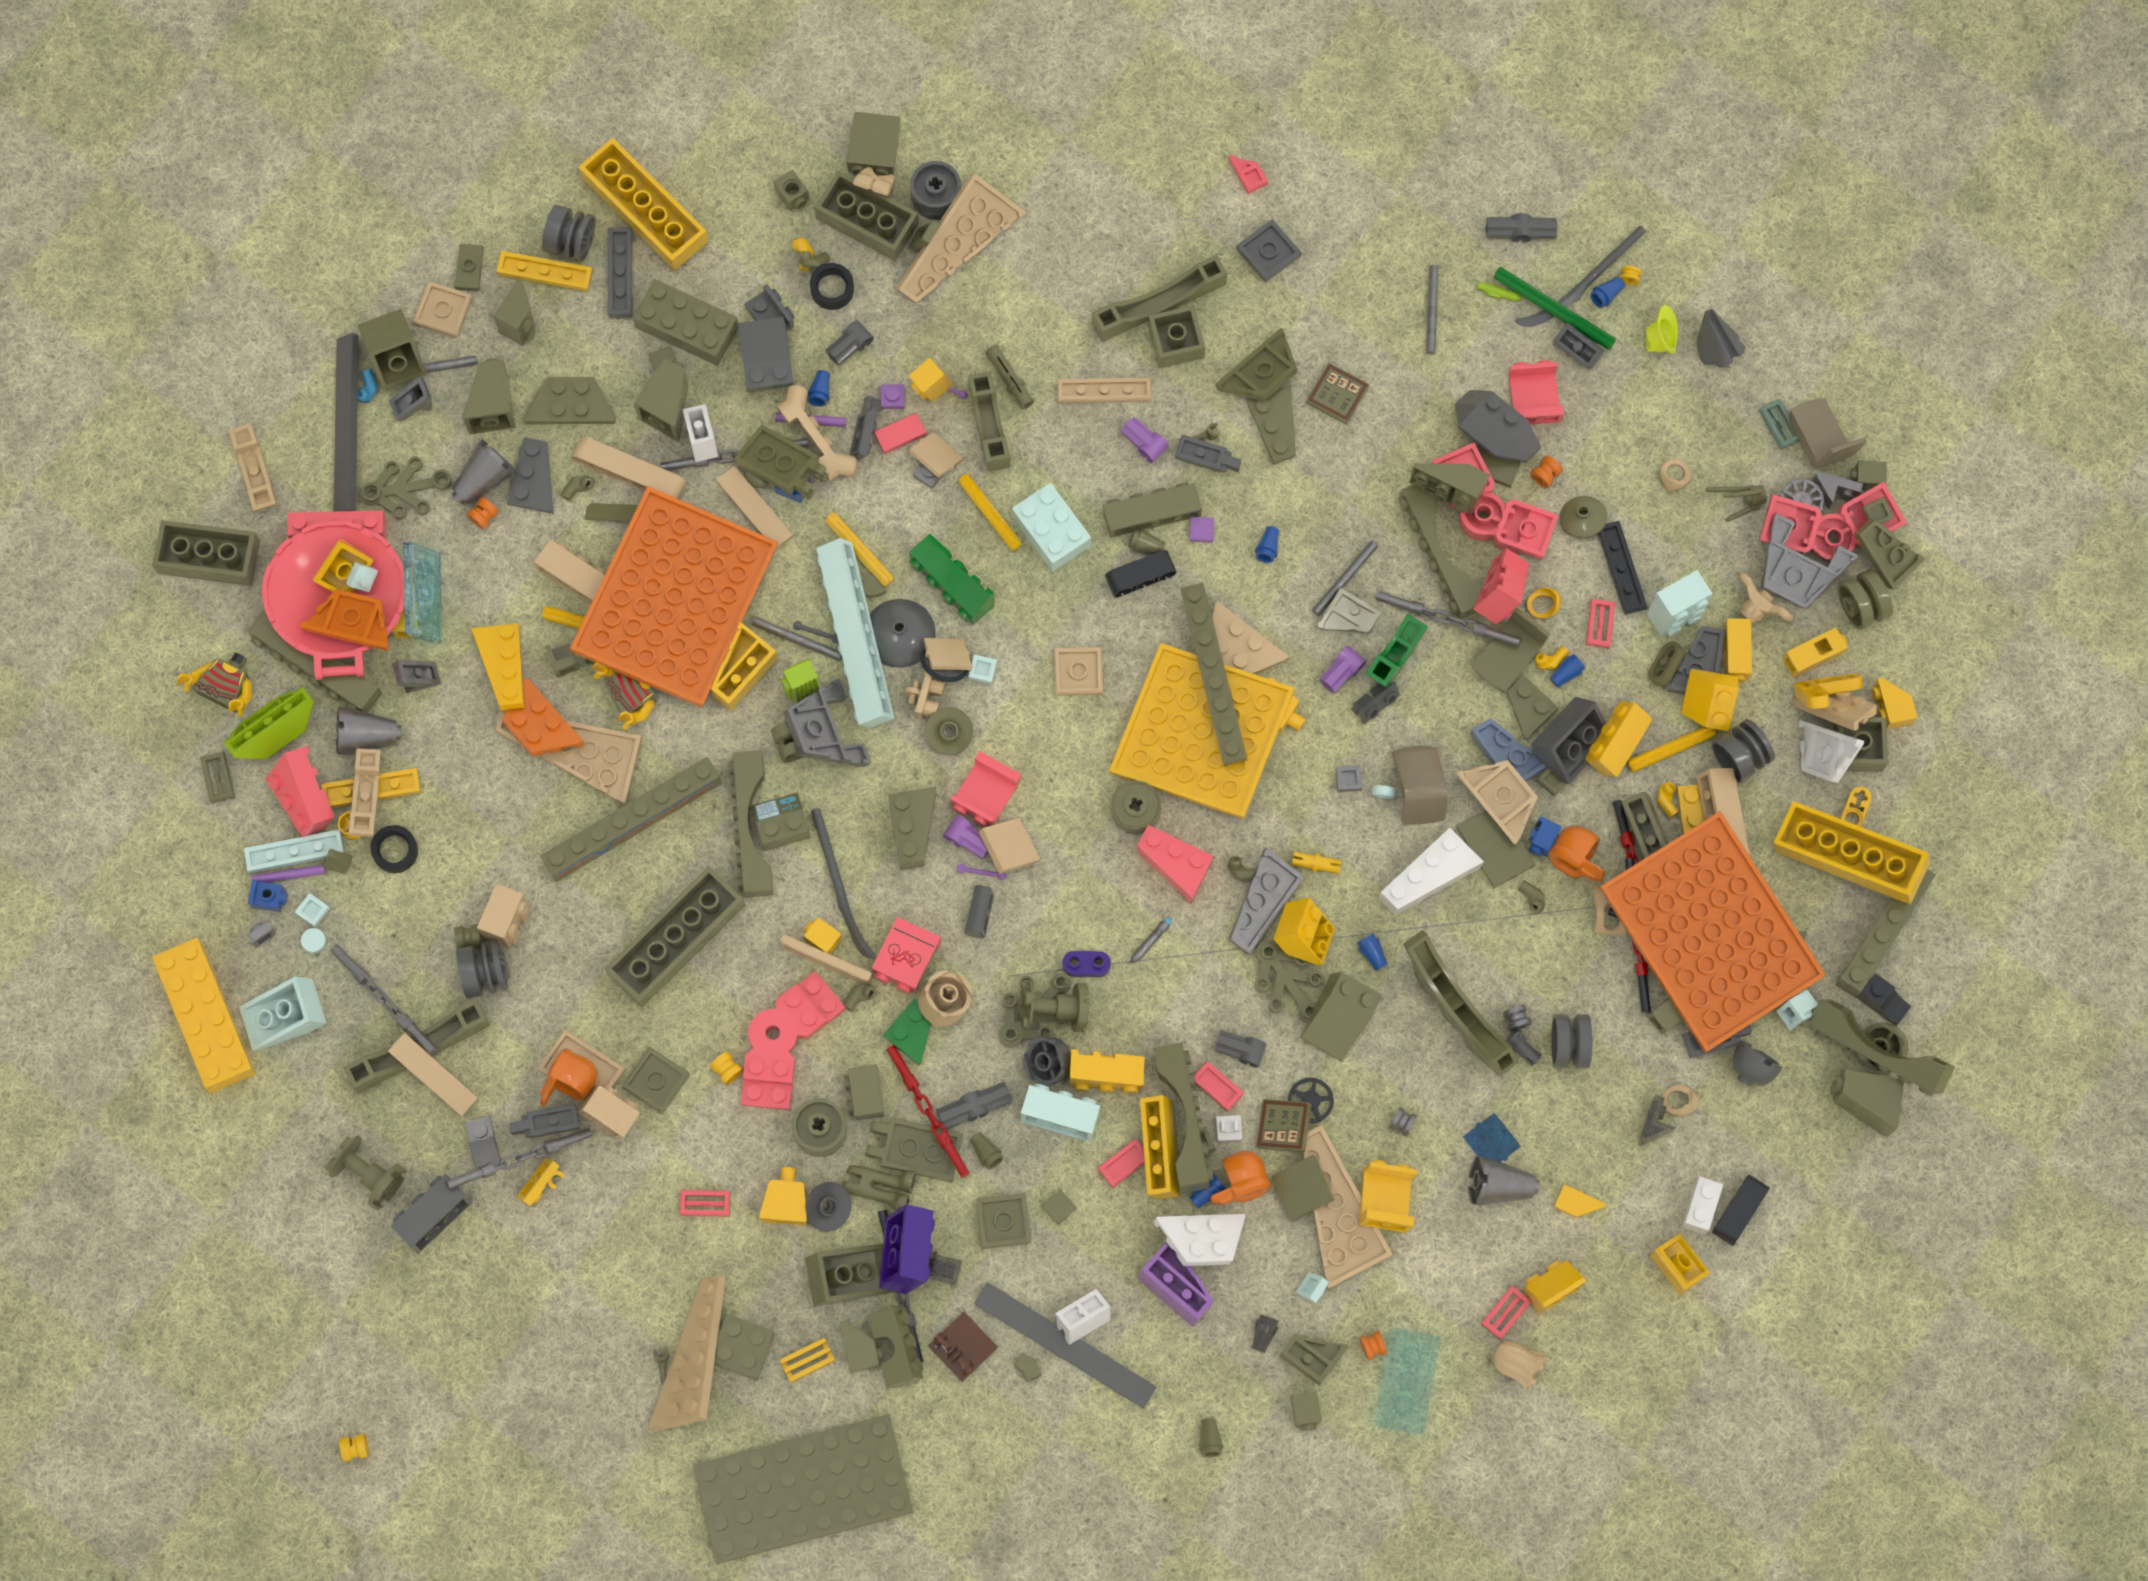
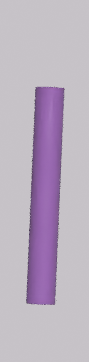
(821, 420)
(290, 874)

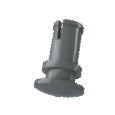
(1523, 1048)

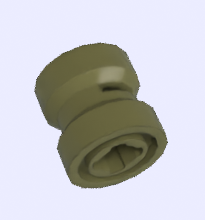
(468, 936)

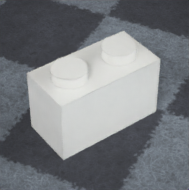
(700, 433)
(1702, 1205)

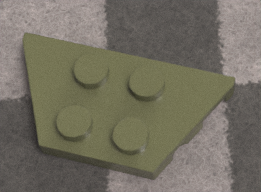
(1262, 370)
(570, 402)

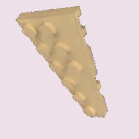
(689, 1378)

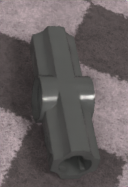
(1521, 227)
(973, 1105)

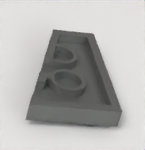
(532, 479)
(1703, 655)

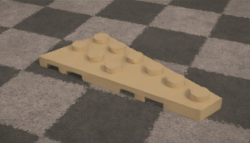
(963, 232)
(603, 762)
(1343, 1243)

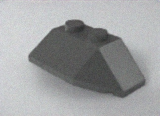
(1496, 426)

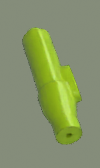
(1497, 292)

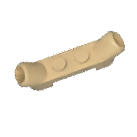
(794, 411)

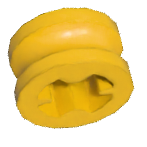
(1630, 275)

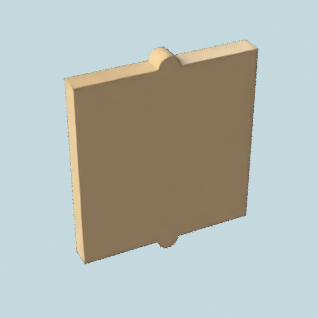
(936, 454)
(947, 654)

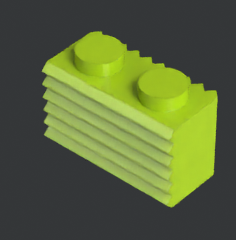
(800, 680)

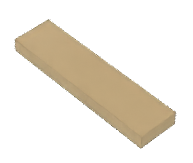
(1104, 390)
(753, 506)
(826, 960)
(432, 1074)

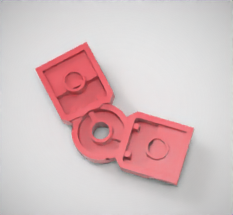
(1511, 524)
(1813, 528)
(769, 1065)

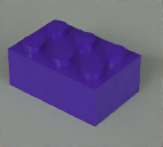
(906, 1249)

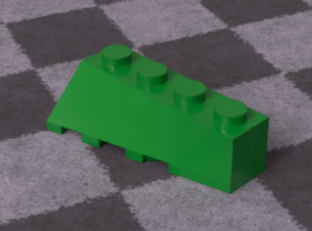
(951, 579)

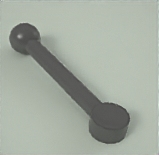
(798, 625)

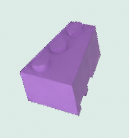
(1176, 1285)

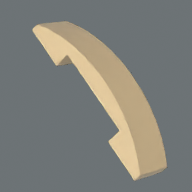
(253, 467)
(365, 792)

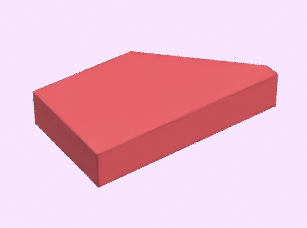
(1248, 173)

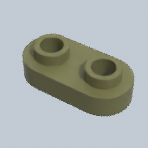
(1666, 663)

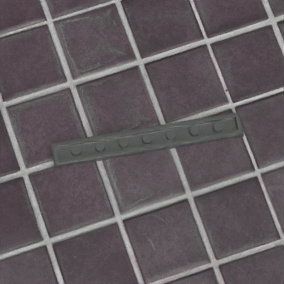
(346, 423)
(1077, 1354)

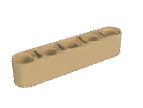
(626, 467)

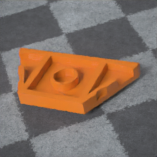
(350, 619)
(539, 724)

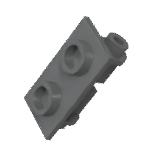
(1370, 707)

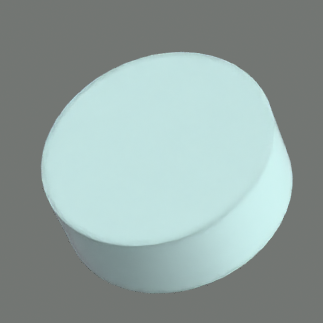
(1383, 792)
(313, 940)

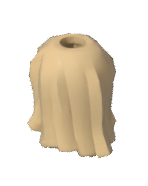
(1519, 1362)

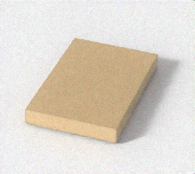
(608, 1070)

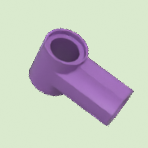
(1148, 443)
(1344, 667)
(964, 835)

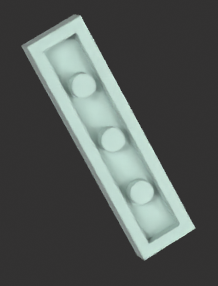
(292, 851)

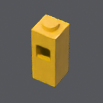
(1738, 648)
(1815, 652)

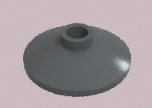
(837, 1207)

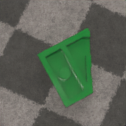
(910, 1032)

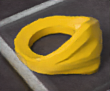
(1546, 592)

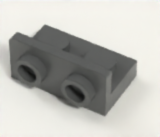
(768, 306)

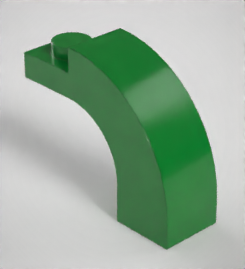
(1397, 652)

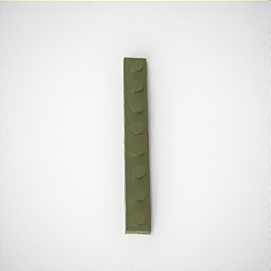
(1213, 674)

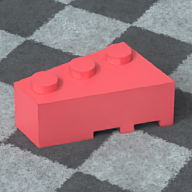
(1502, 587)
(299, 792)
(1175, 860)

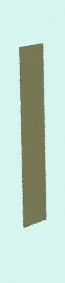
(610, 512)

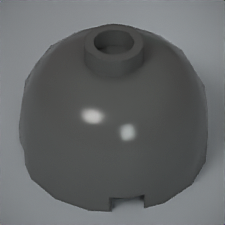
(1047, 1060)
(1754, 1065)

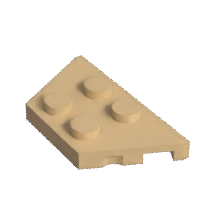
(1242, 645)
(1842, 709)
(1502, 795)

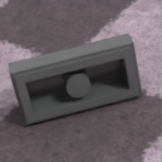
(1579, 346)
(979, 911)

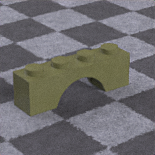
(988, 421)

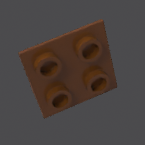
(962, 1346)

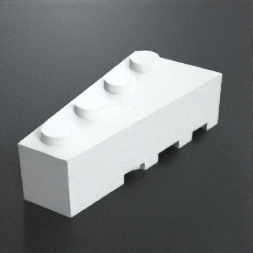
(1436, 868)

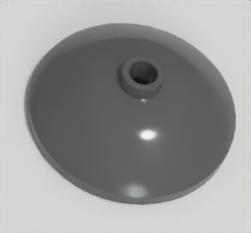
(901, 647)

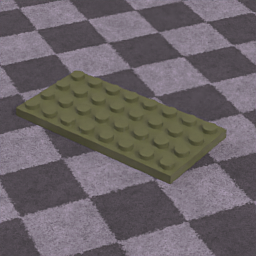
(803, 1489)

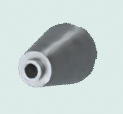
(481, 473)
(364, 731)
(1499, 1182)

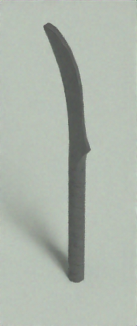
(1576, 293)
(842, 901)

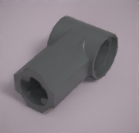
(852, 340)
(1244, 1049)

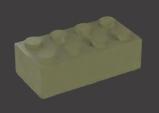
(866, 216)
(685, 322)
(206, 552)

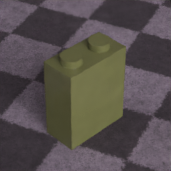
(873, 143)

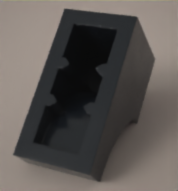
(1884, 999)

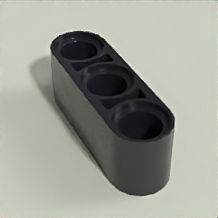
(1140, 572)
(1740, 1210)

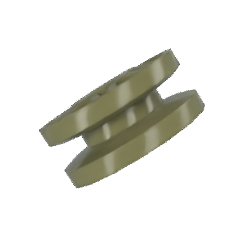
(1143, 795)

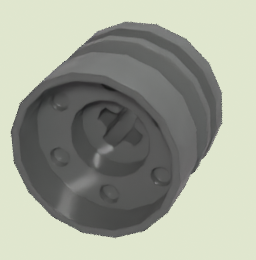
(570, 234)
(1743, 750)
(482, 969)

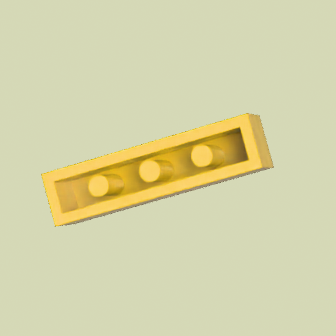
(1159, 1147)

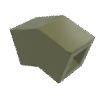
(1028, 1367)

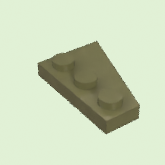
(1276, 423)
(1887, 553)

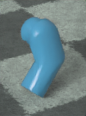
(370, 388)

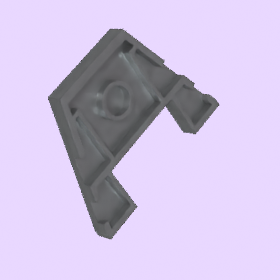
(1794, 574)
(816, 732)

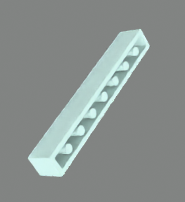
(855, 633)

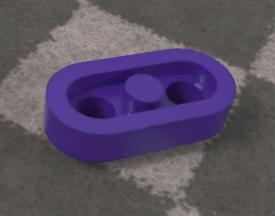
(1086, 965)

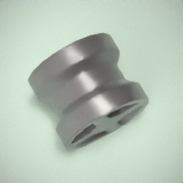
(1517, 1018)
(1403, 1121)

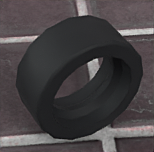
(832, 269)
(394, 830)

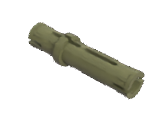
(1023, 396)

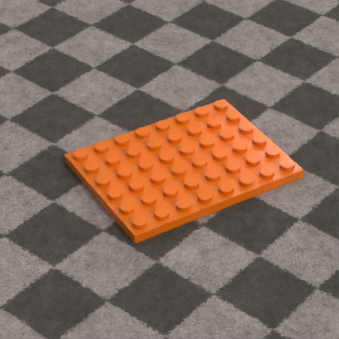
(674, 596)
(1712, 931)

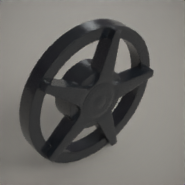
(1313, 1097)

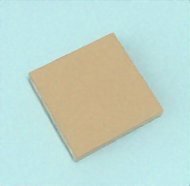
(442, 309)
(1078, 671)
(1009, 845)

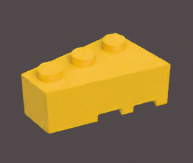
(743, 667)
(1106, 1072)

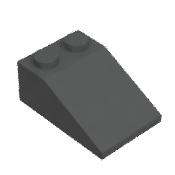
(765, 354)

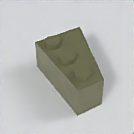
(911, 824)

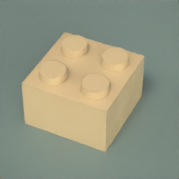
(503, 916)
(609, 1111)

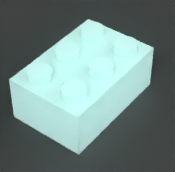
(1051, 527)
(1679, 604)
(1060, 1112)

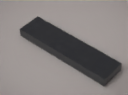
(1622, 568)

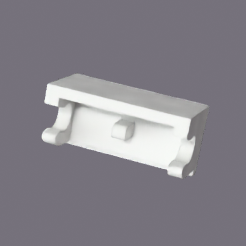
(1083, 1316)

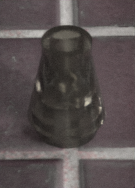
(1264, 1332)

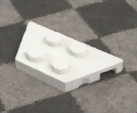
(1827, 751)
(1202, 1238)

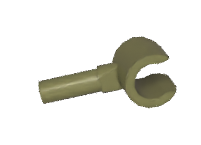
(1208, 434)
(662, 1364)

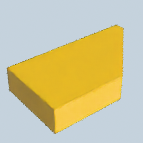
(1576, 1203)

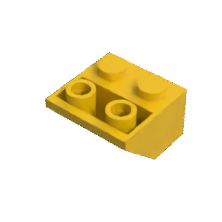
(1304, 931)

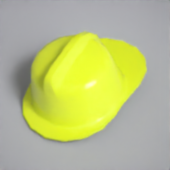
(1663, 333)

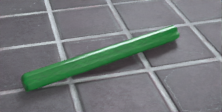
(1554, 308)

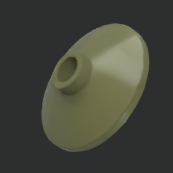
(1583, 525)
(955, 720)

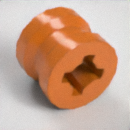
(1373, 1345)

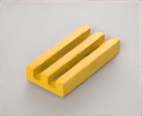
(788, 1369)

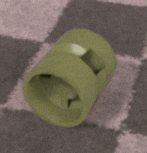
(787, 748)

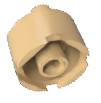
(945, 998)

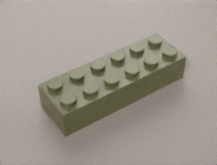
(675, 936)

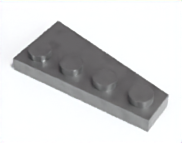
(1265, 897)

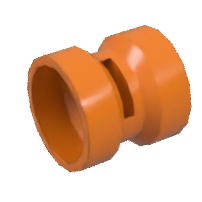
(1546, 471)
(482, 513)

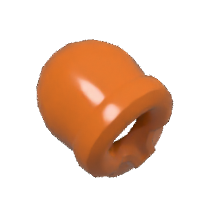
(1574, 851)
(570, 1075)
(1246, 1176)

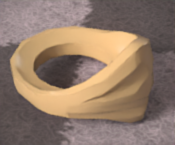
(1672, 484)
(1688, 1108)

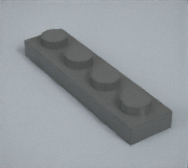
(620, 272)

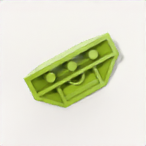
(271, 726)

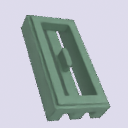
(1781, 443)

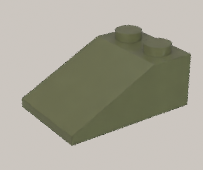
(1340, 1015)
(845, 1274)

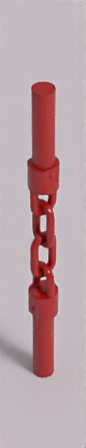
(943, 1138)

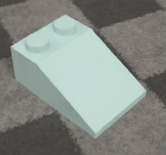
(282, 1013)

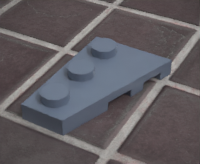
(1501, 746)

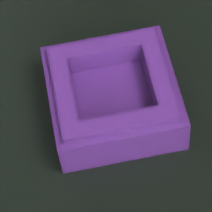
(1201, 529)

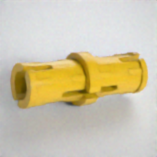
(1316, 862)

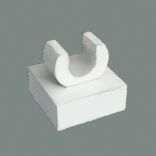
(1228, 1128)

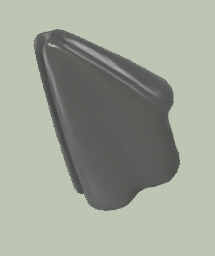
(1717, 341)

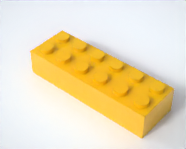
(643, 204)
(1852, 852)
(203, 1015)

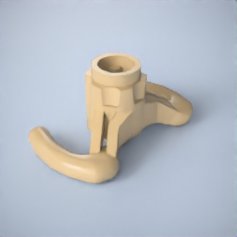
(1760, 603)

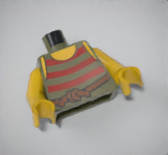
(221, 683)
(630, 696)

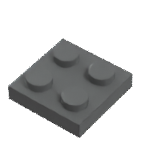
(1268, 250)

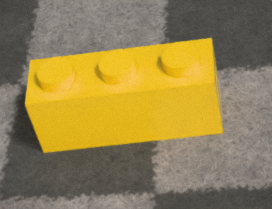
(1618, 739)

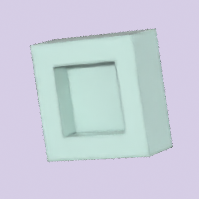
(361, 577)
(982, 669)
(312, 910)
(1312, 1287)

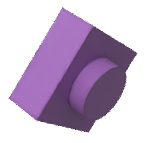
(892, 396)

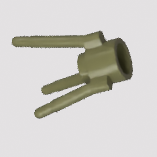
(1751, 494)

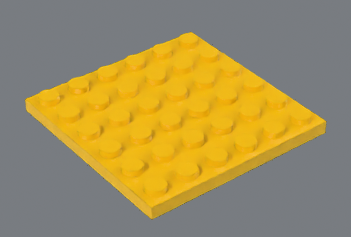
(1175, 741)

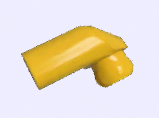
(801, 244)
(1551, 662)
(1664, 799)

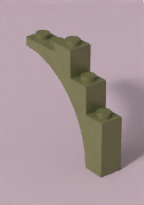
(1456, 1007)

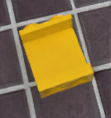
(1386, 1196)

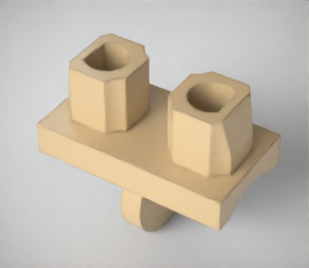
(929, 686)

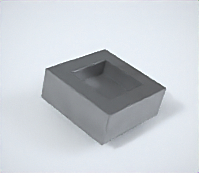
(925, 476)
(1349, 778)
(260, 933)

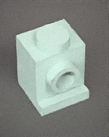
(1797, 1009)

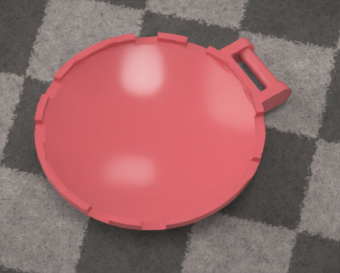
(293, 595)

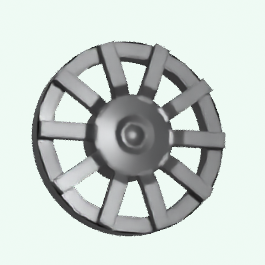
(1803, 496)

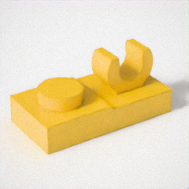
(542, 1176)

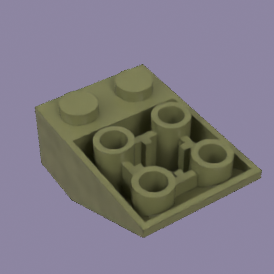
(1452, 483)

